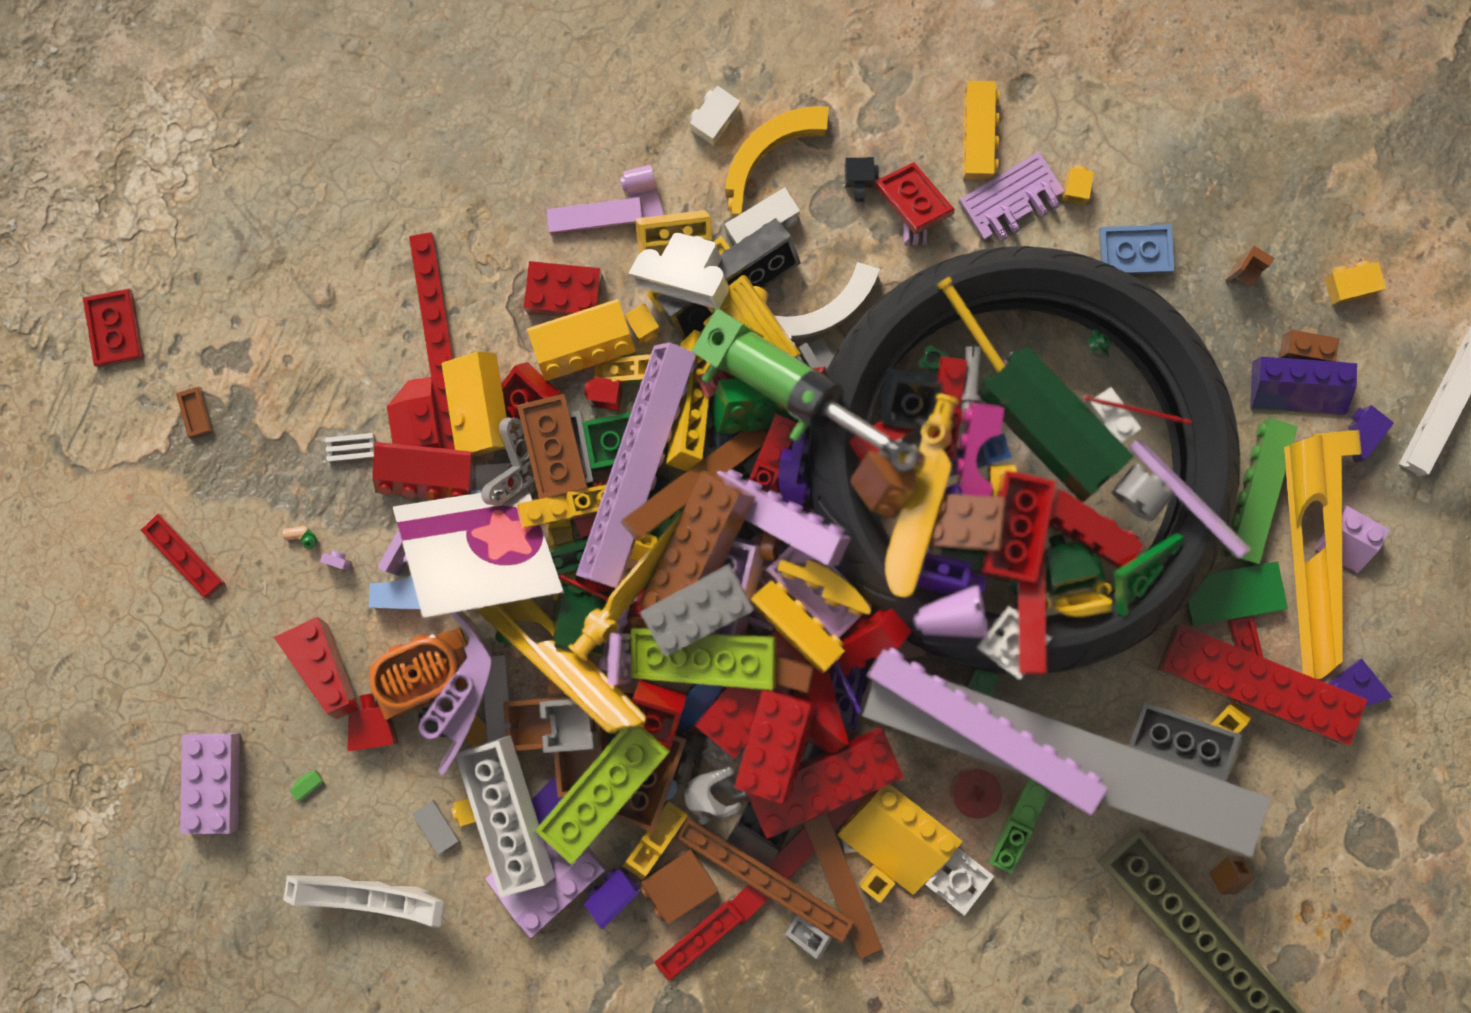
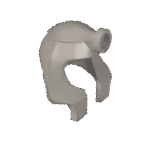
(700, 795)

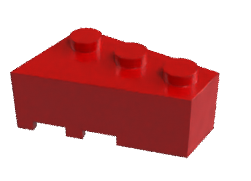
(871, 636)

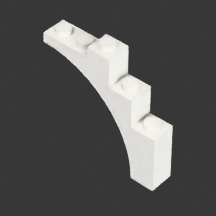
(371, 896)

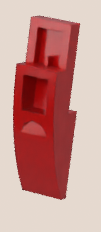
(952, 376)
(768, 461)

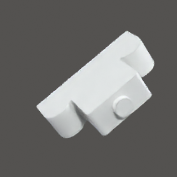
(683, 271)

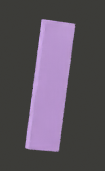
(593, 215)

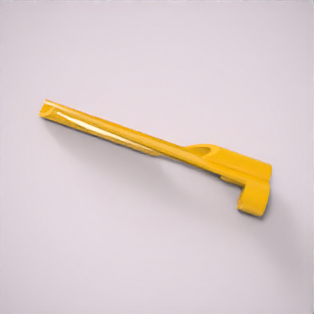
(1311, 476)
(577, 678)

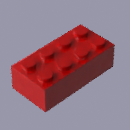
(775, 745)

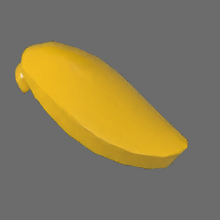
(1082, 603)

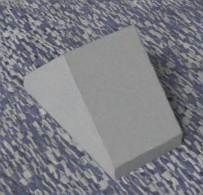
(808, 937)

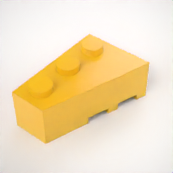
(658, 230)

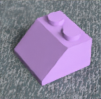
(1360, 539)

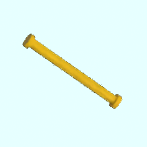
(971, 323)

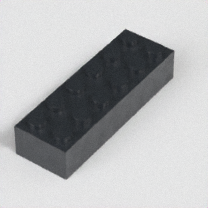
(760, 257)

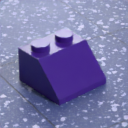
(612, 896)

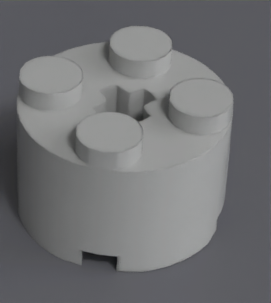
(1142, 493)

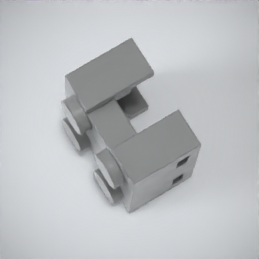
(569, 726)

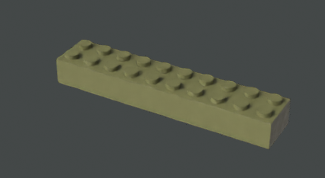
(1193, 927)

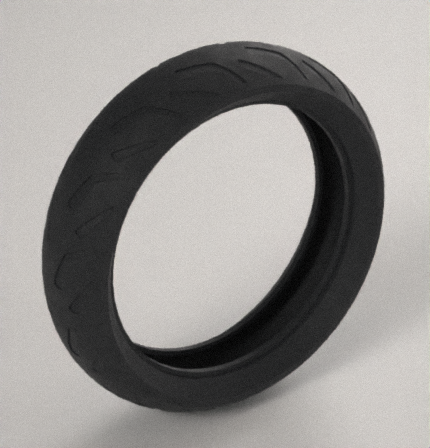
(1139, 326)

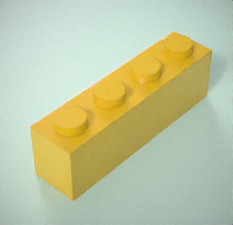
(979, 130)

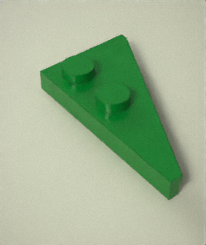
(1141, 572)

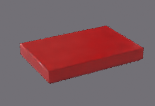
(914, 198)
(112, 327)

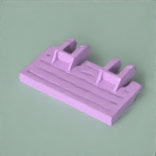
(1009, 197)

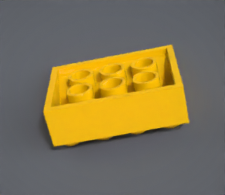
(899, 837)

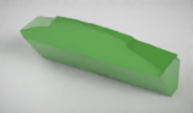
(306, 785)

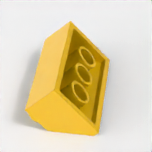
(581, 340)
(796, 626)

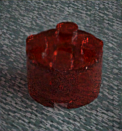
(986, 802)

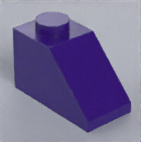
(1372, 427)

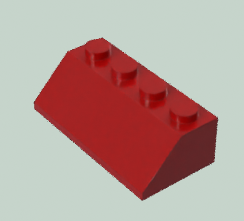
(422, 471)
(1025, 527)

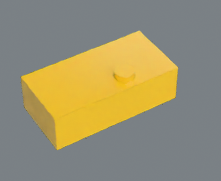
(475, 402)

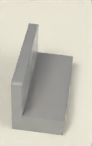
(816, 354)

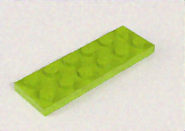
(709, 660)
(601, 792)

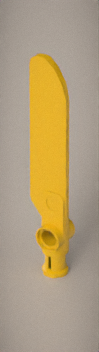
(920, 511)
(602, 623)

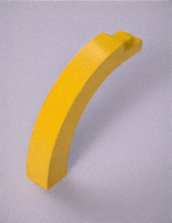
(780, 129)

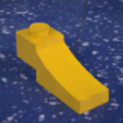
(655, 842)

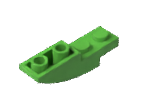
(1019, 825)

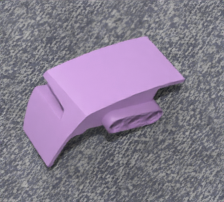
(476, 671)

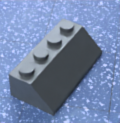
(1186, 741)

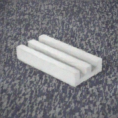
(330, 448)

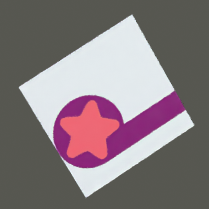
(474, 553)

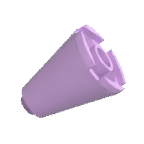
(955, 615)

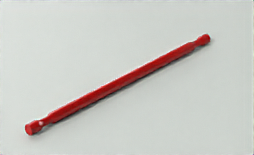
(1137, 410)
(594, 592)

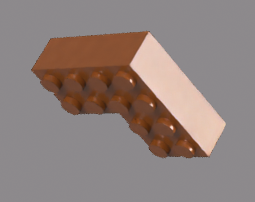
(528, 735)

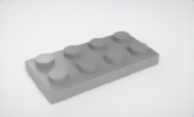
(697, 610)

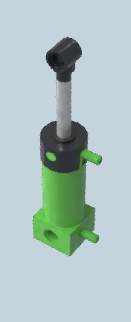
(791, 384)

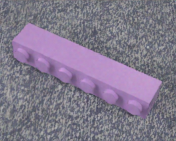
(791, 524)

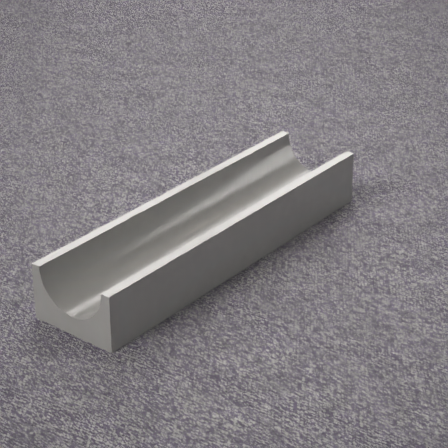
(1132, 778)

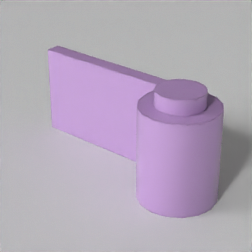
(641, 184)

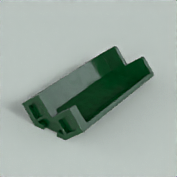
(1055, 424)

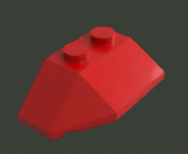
(414, 415)
(827, 725)

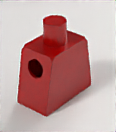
(368, 726)

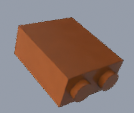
(678, 886)

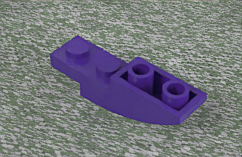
(791, 478)

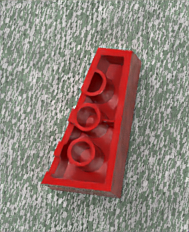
(1093, 530)
(319, 665)

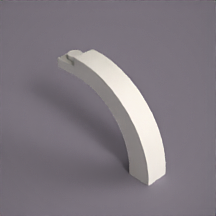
(835, 312)

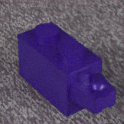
(947, 575)

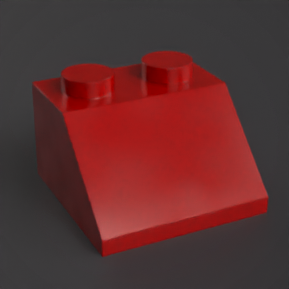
(661, 708)

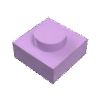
(336, 559)

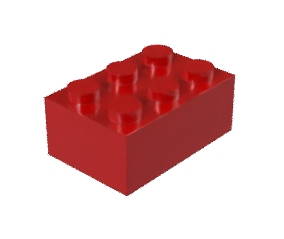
(561, 288)

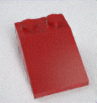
(523, 386)

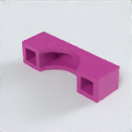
(981, 424)

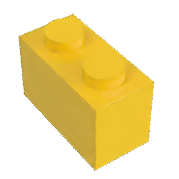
(1355, 283)

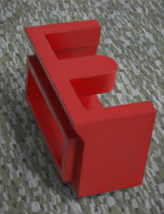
(604, 393)

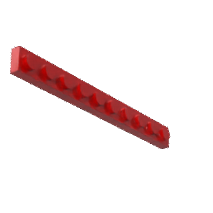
(434, 325)

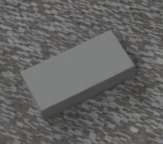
(435, 827)

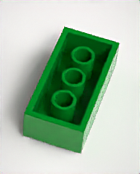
(742, 408)
(604, 439)

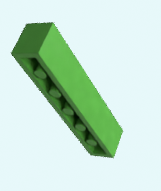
(1261, 488)

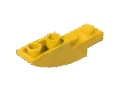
(560, 507)
(836, 587)

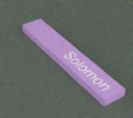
(1190, 499)

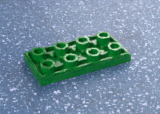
(1238, 594)

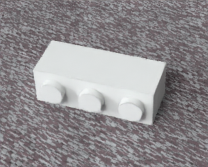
(776, 206)

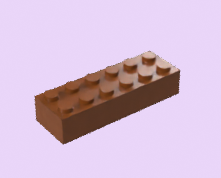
(700, 536)

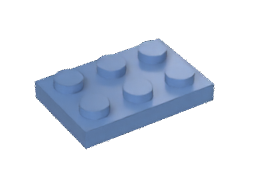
(1138, 248)

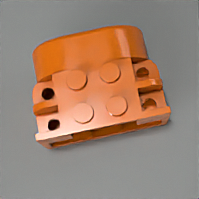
(433, 657)

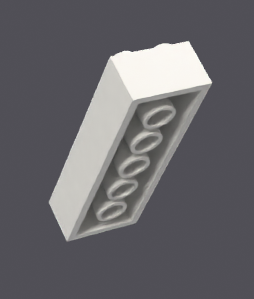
(505, 816)

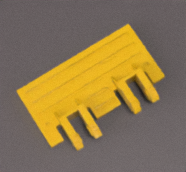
(748, 307)

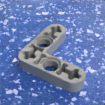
(519, 465)

